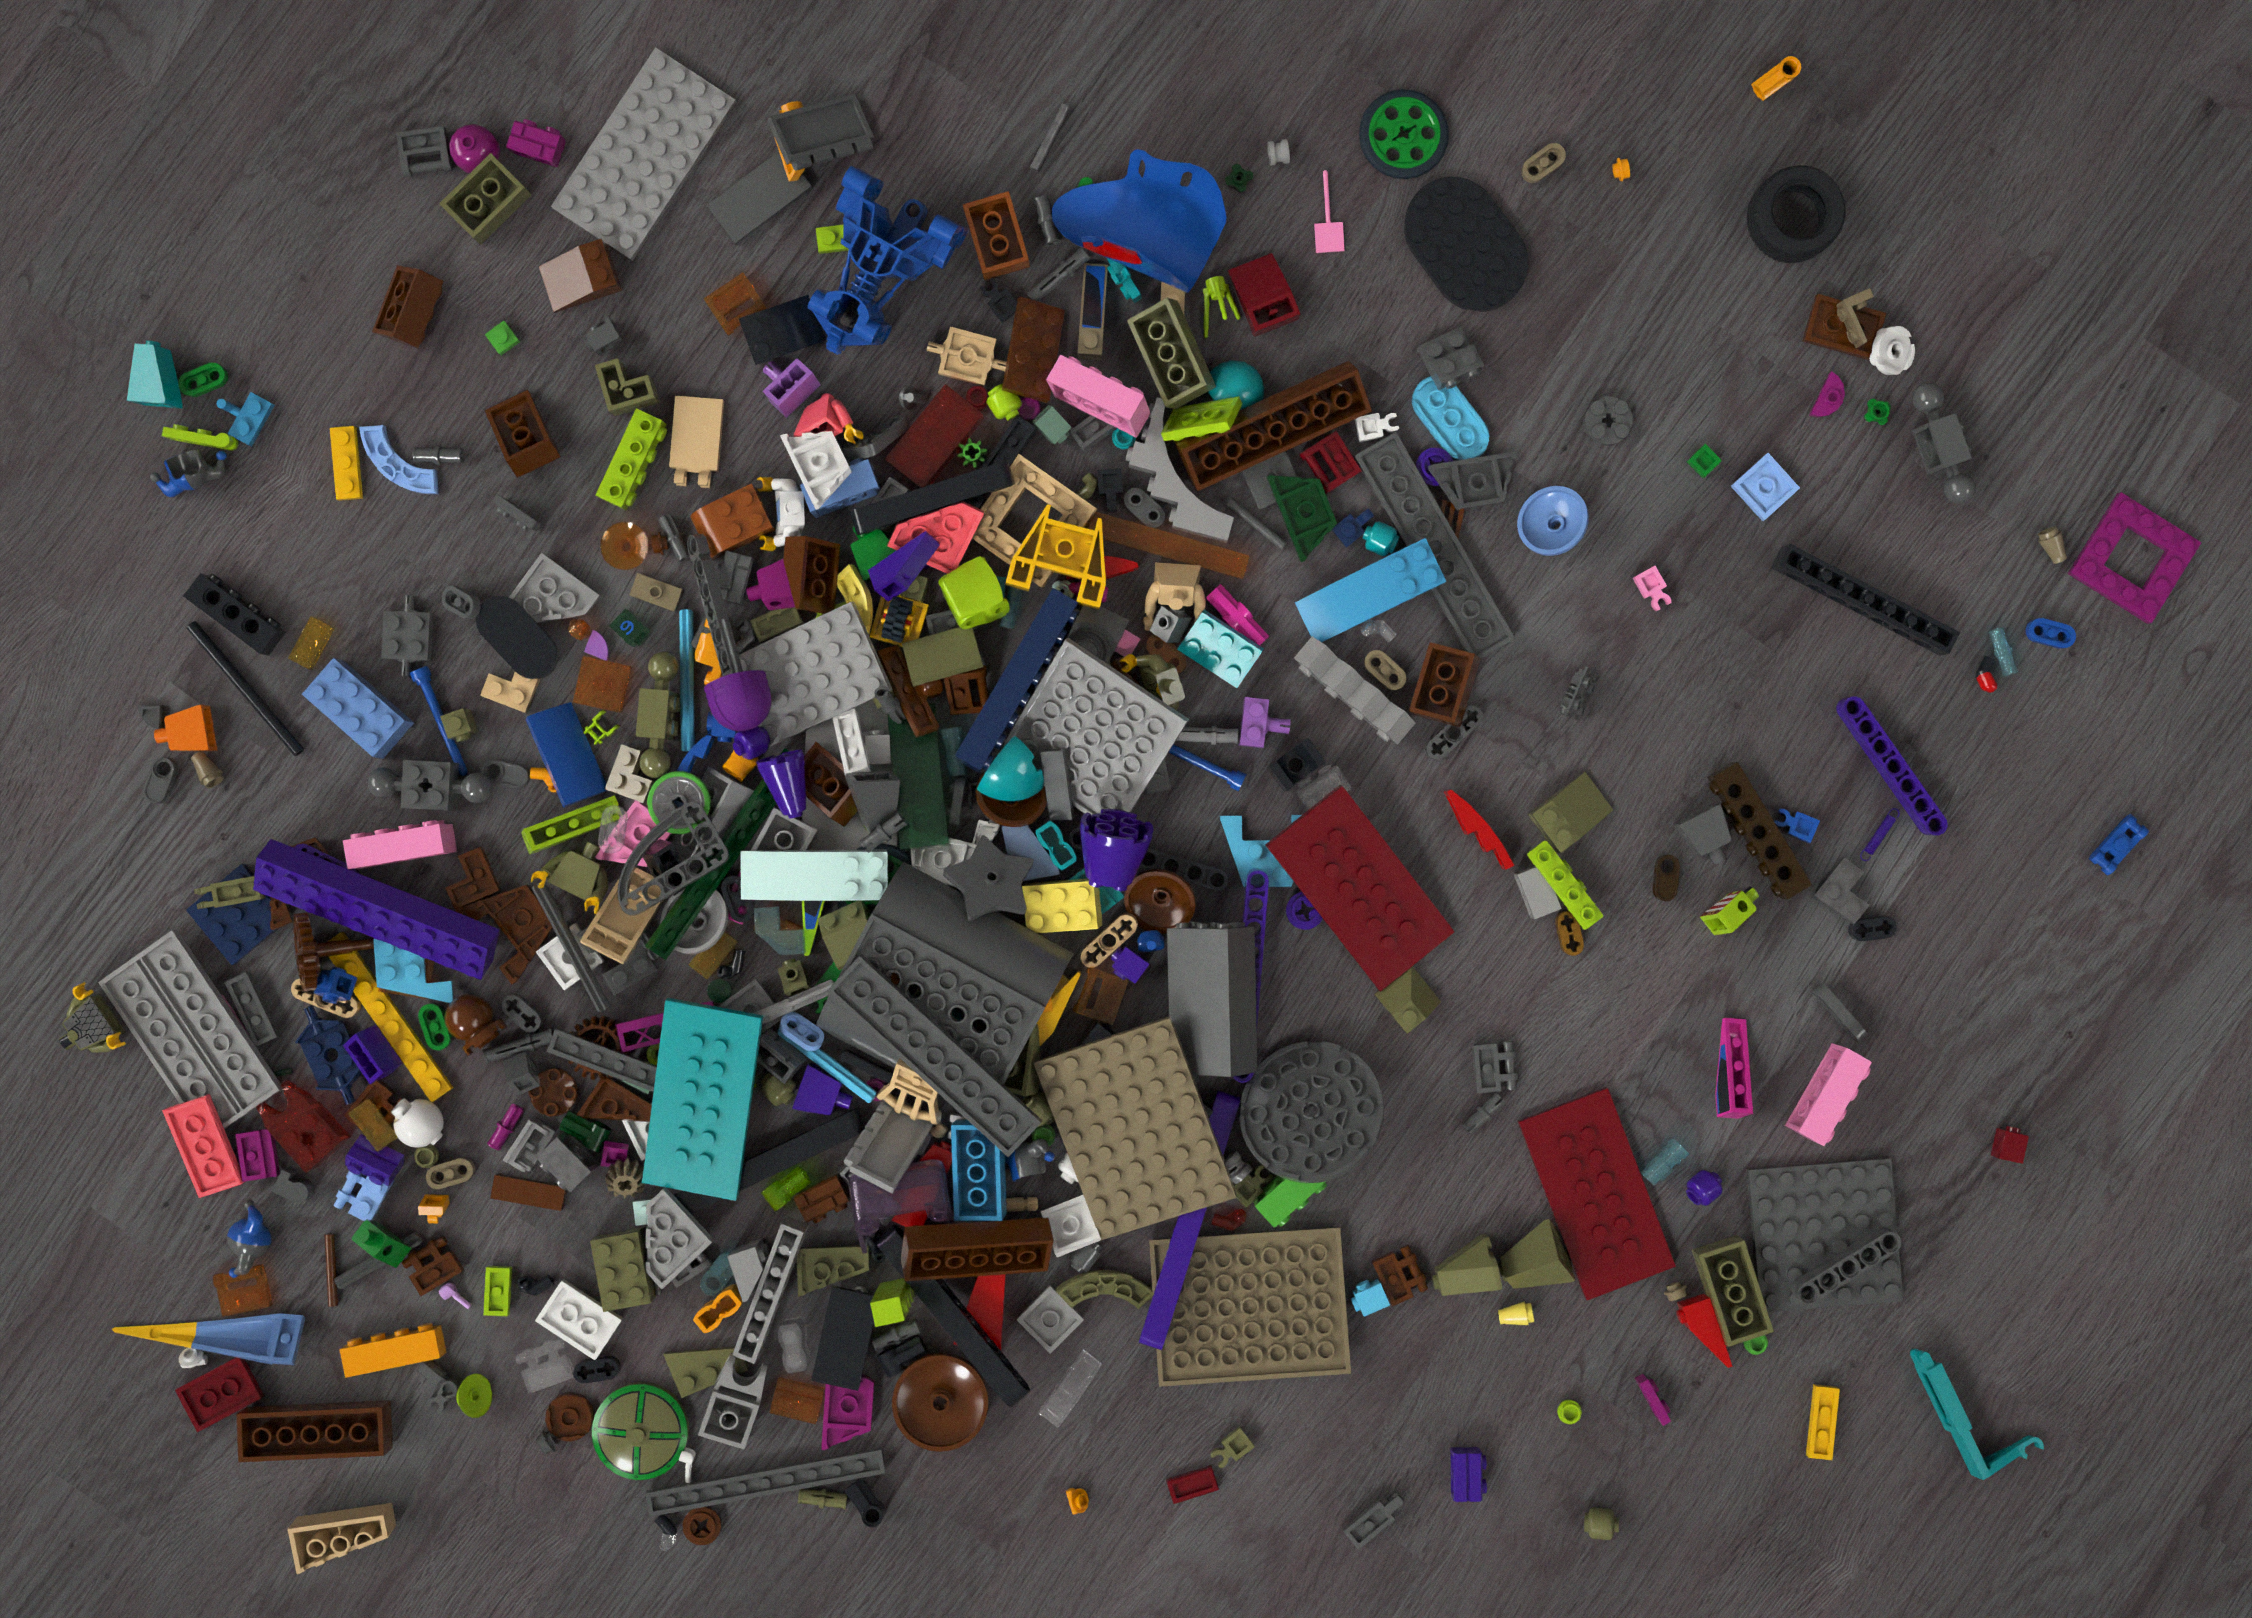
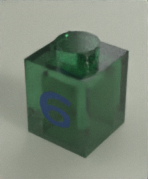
(630, 628)

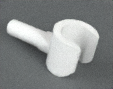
(687, 1456)

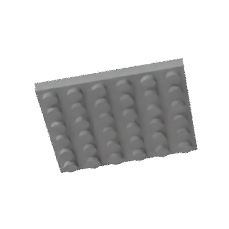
(1105, 723)

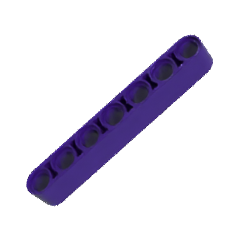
(1902, 769)

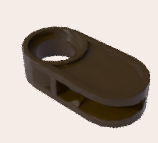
(1666, 884)

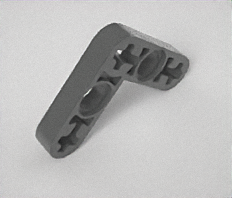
(876, 440)

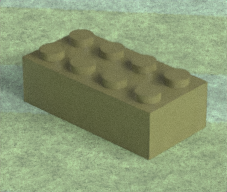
(1171, 353)
(1733, 1290)

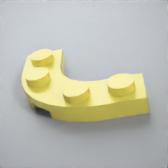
(855, 590)

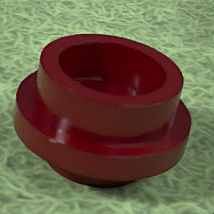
(977, 397)

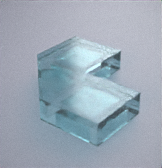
(783, 941)

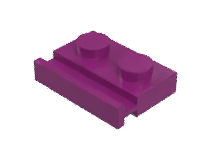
(257, 1155)

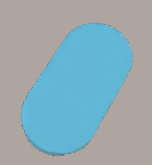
(1450, 420)

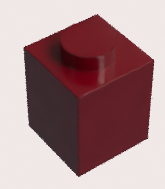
(2010, 1144)

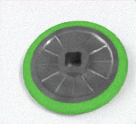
(670, 788)

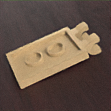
(696, 438)

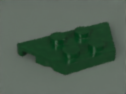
(1303, 511)

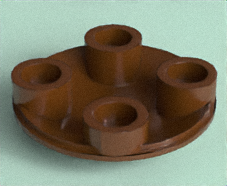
(556, 1092)

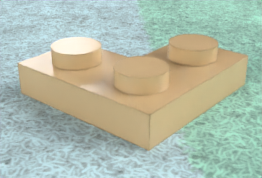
(514, 693)

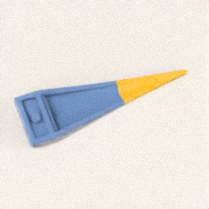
(256, 1338)

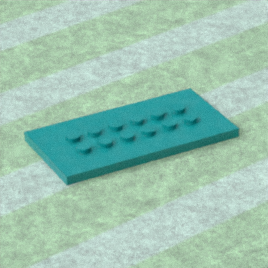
(702, 1098)

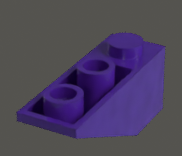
(901, 568)

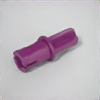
(505, 1127)

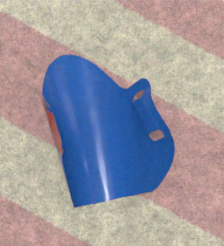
(1148, 220)

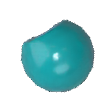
(1237, 379)

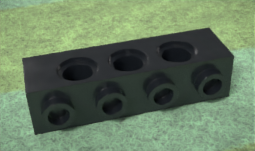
(202, 594)

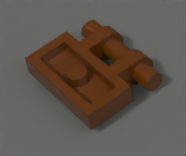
(380, 1096)
(435, 1273)
(1393, 1278)

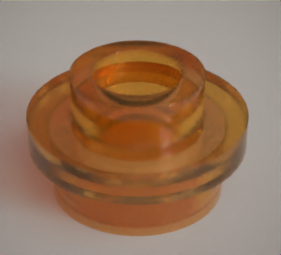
(579, 629)

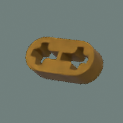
(1563, 934)

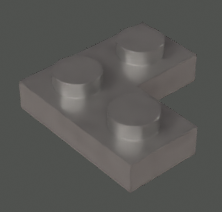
(1837, 892)

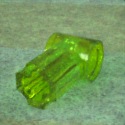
(781, 1191)

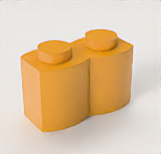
(716, 1310)

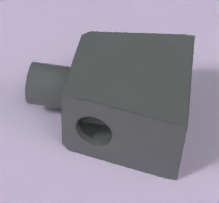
(1706, 833)

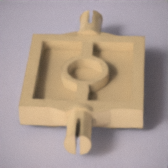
(967, 356)

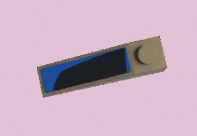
(1092, 312)

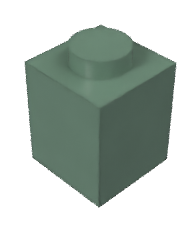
(1052, 425)

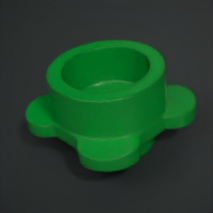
(1884, 410)

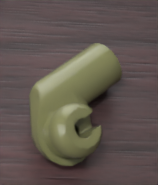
(1091, 484)

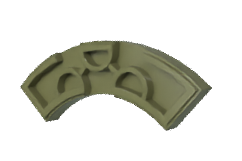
(1105, 1282)

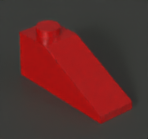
(1701, 1320)

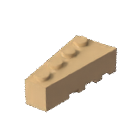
(336, 1533)

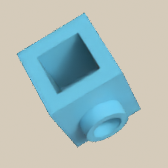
(1369, 1297)

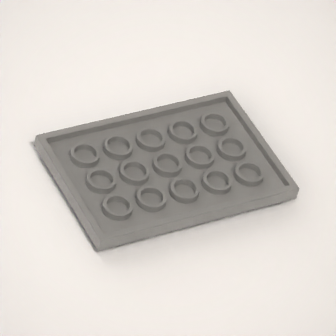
(817, 671)

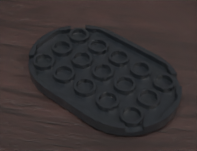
(1466, 244)

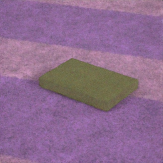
(942, 655)

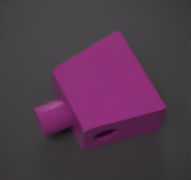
(772, 587)

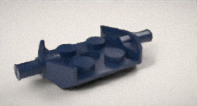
(316, 1042)

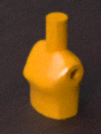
(738, 766)

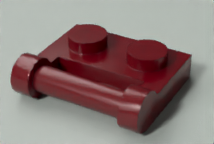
(1336, 457)

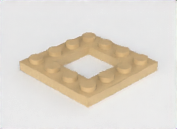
(999, 504)

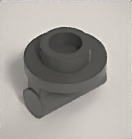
(909, 397)

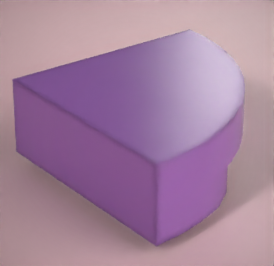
(597, 646)

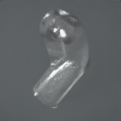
(1377, 627)

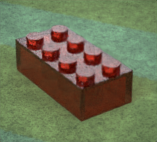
(934, 437)

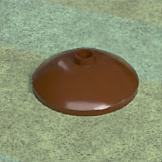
(1012, 815)
(1157, 910)

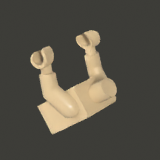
(1174, 586)

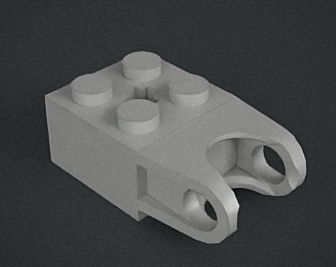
(733, 1396)

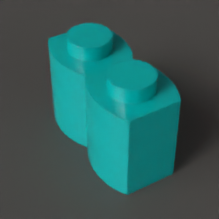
(1052, 839)

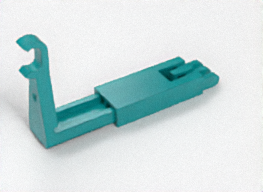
(1956, 1421)

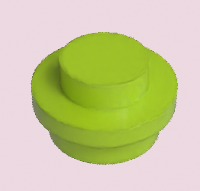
(1569, 1411)

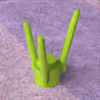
(1217, 290)

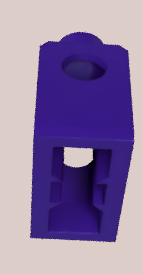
(820, 1092)

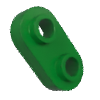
(204, 378)
(433, 1027)

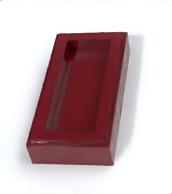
(1192, 1484)

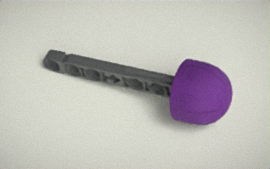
(739, 697)

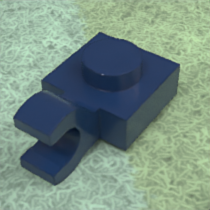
(1351, 529)

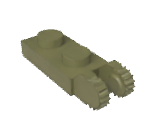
(229, 893)

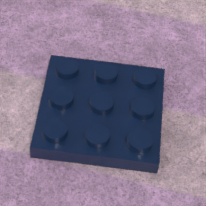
(235, 927)

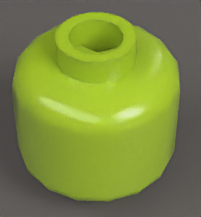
(1003, 403)

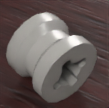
(1278, 152)

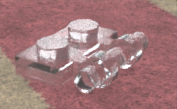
(547, 1373)

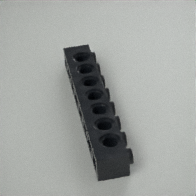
(1865, 600)

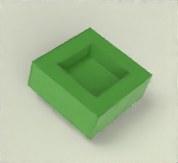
(502, 338)

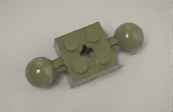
(658, 714)

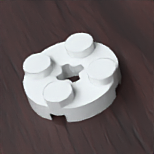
(1882, 350)

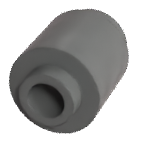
(1085, 1257)

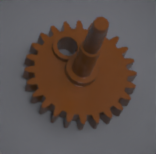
(309, 950)

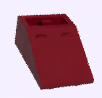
(1264, 294)

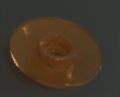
(616, 537)

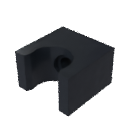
(1309, 759)

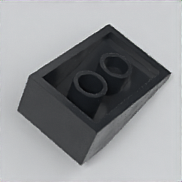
(781, 329)

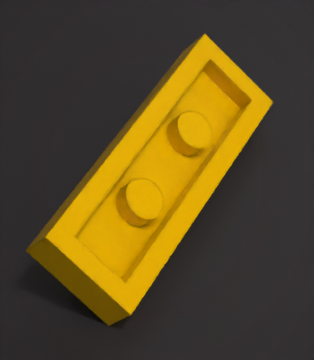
(346, 463)
(1822, 1422)

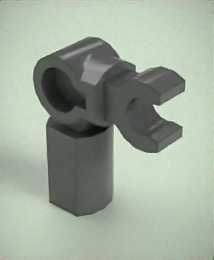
(437, 1376)

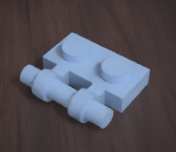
(368, 1200)

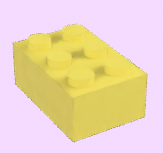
(1062, 906)

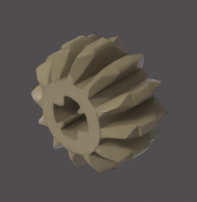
(625, 1178)

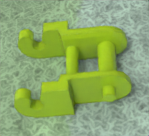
(595, 723)

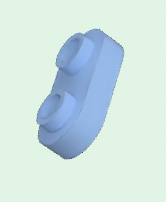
(803, 1030)

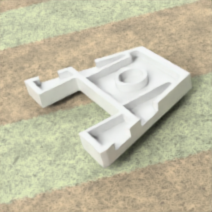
(935, 860)

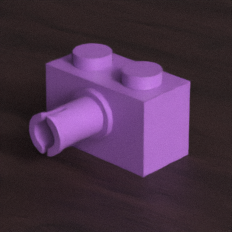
(789, 386)
(1256, 723)

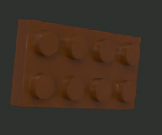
(1033, 349)

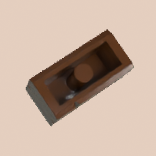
(822, 1198)

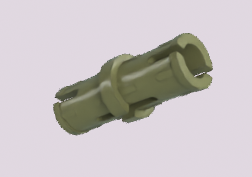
(822, 1498)

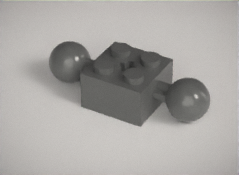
(1943, 443)
(416, 790)

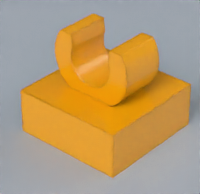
(433, 1206)

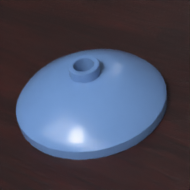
(1547, 509)

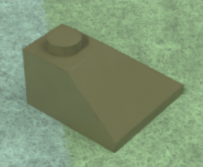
(1408, 1000)

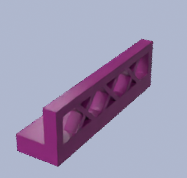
(644, 1022)

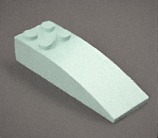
(814, 875)

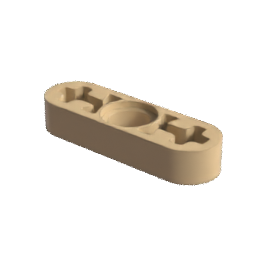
(1117, 923)
(316, 1001)

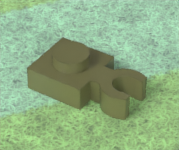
(1249, 1188)
(1235, 1445)

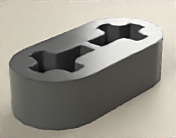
(518, 1017)

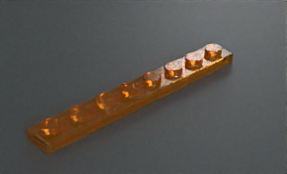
(1171, 545)

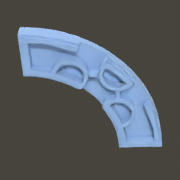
(393, 466)

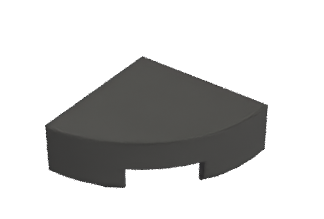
(153, 715)

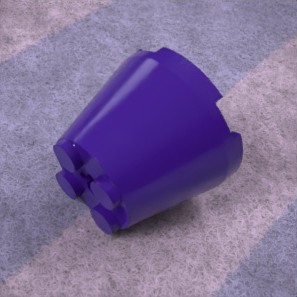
(1113, 847)

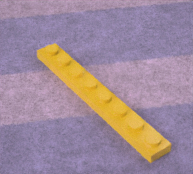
(393, 1025)

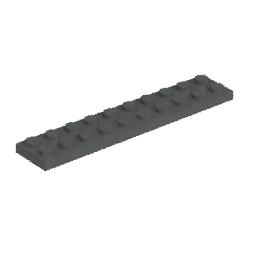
(1418, 517)
(934, 1055)

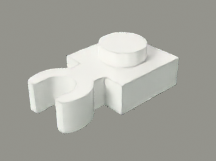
(1372, 427)

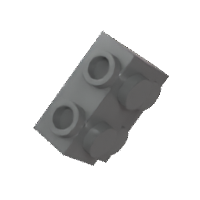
(1450, 359)

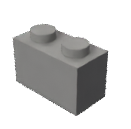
(1537, 893)

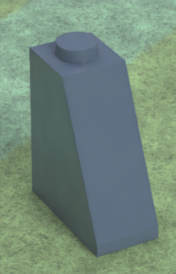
(1024, 843)

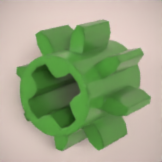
(966, 450)

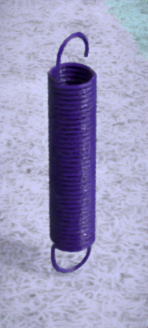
(1880, 834)

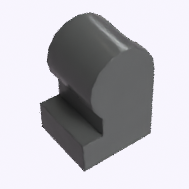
(293, 1188)

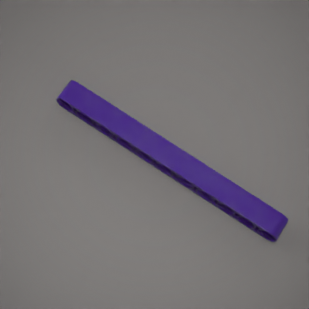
(1184, 1240)

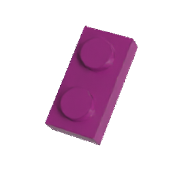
(1658, 1406)

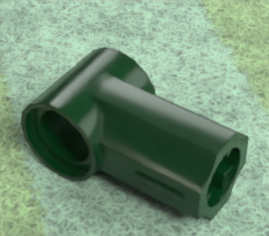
(591, 1133)

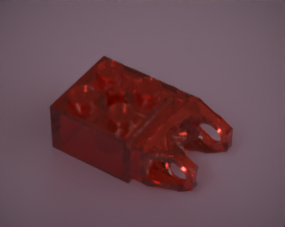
(296, 1124)

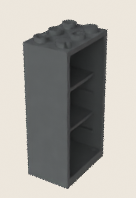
(1214, 996)

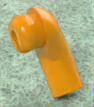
(542, 774)

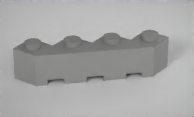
(1361, 696)

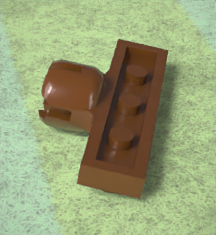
(912, 699)

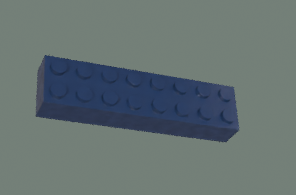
(1016, 681)

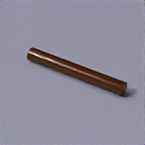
(331, 1269)

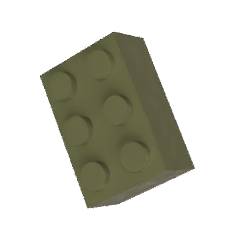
(485, 199)
(621, 1269)

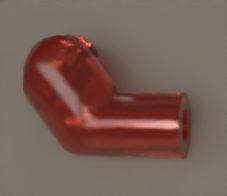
(1230, 1221)

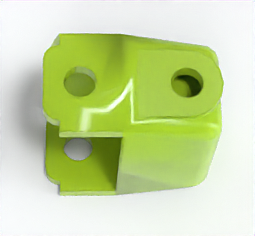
(974, 594)

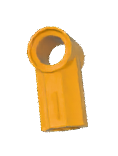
(1776, 78)

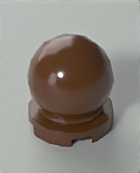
(472, 1021)

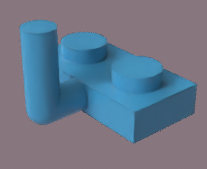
(249, 418)

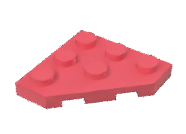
(950, 526)

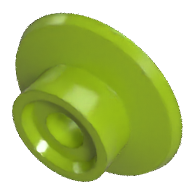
(474, 1395)

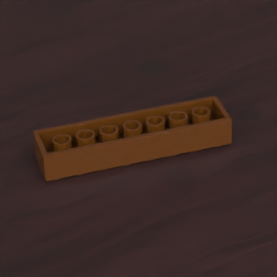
(1276, 425)

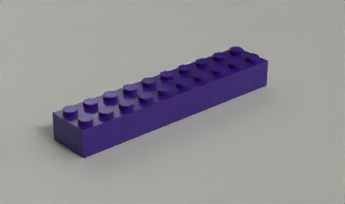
(375, 909)

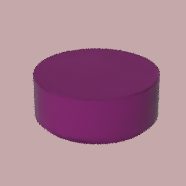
(1029, 409)

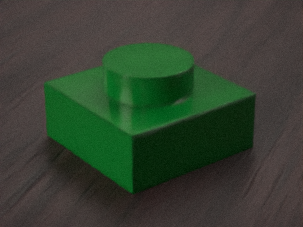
(1704, 461)

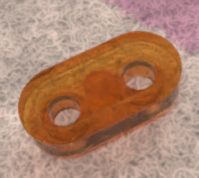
(1167, 652)

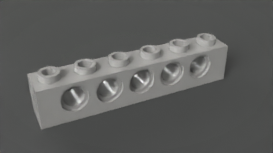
(770, 1289)

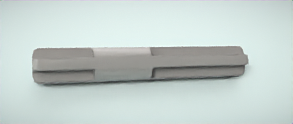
(795, 1002)

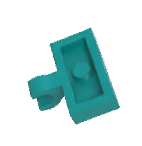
(1122, 275)

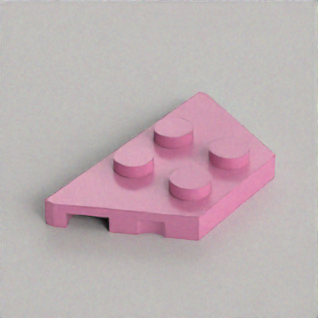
(638, 826)

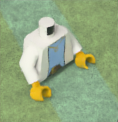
(788, 511)

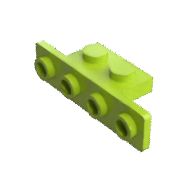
(1568, 889)

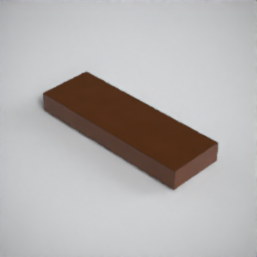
(528, 1192)

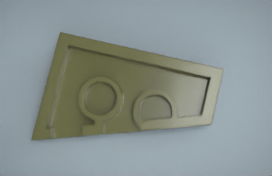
(828, 1265)
(700, 1368)

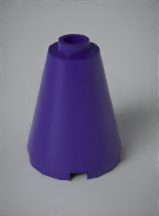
(786, 781)

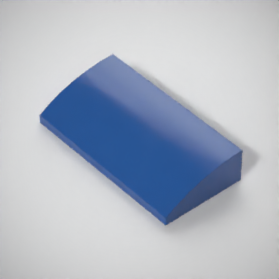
(566, 754)

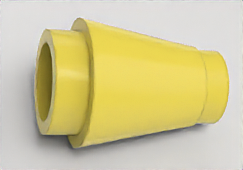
(1517, 1314)

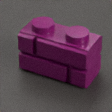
(536, 143)

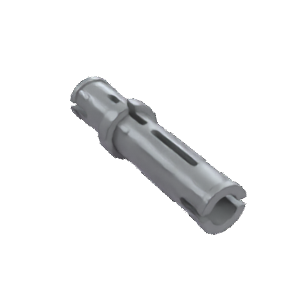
(1212, 735)

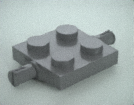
(407, 636)

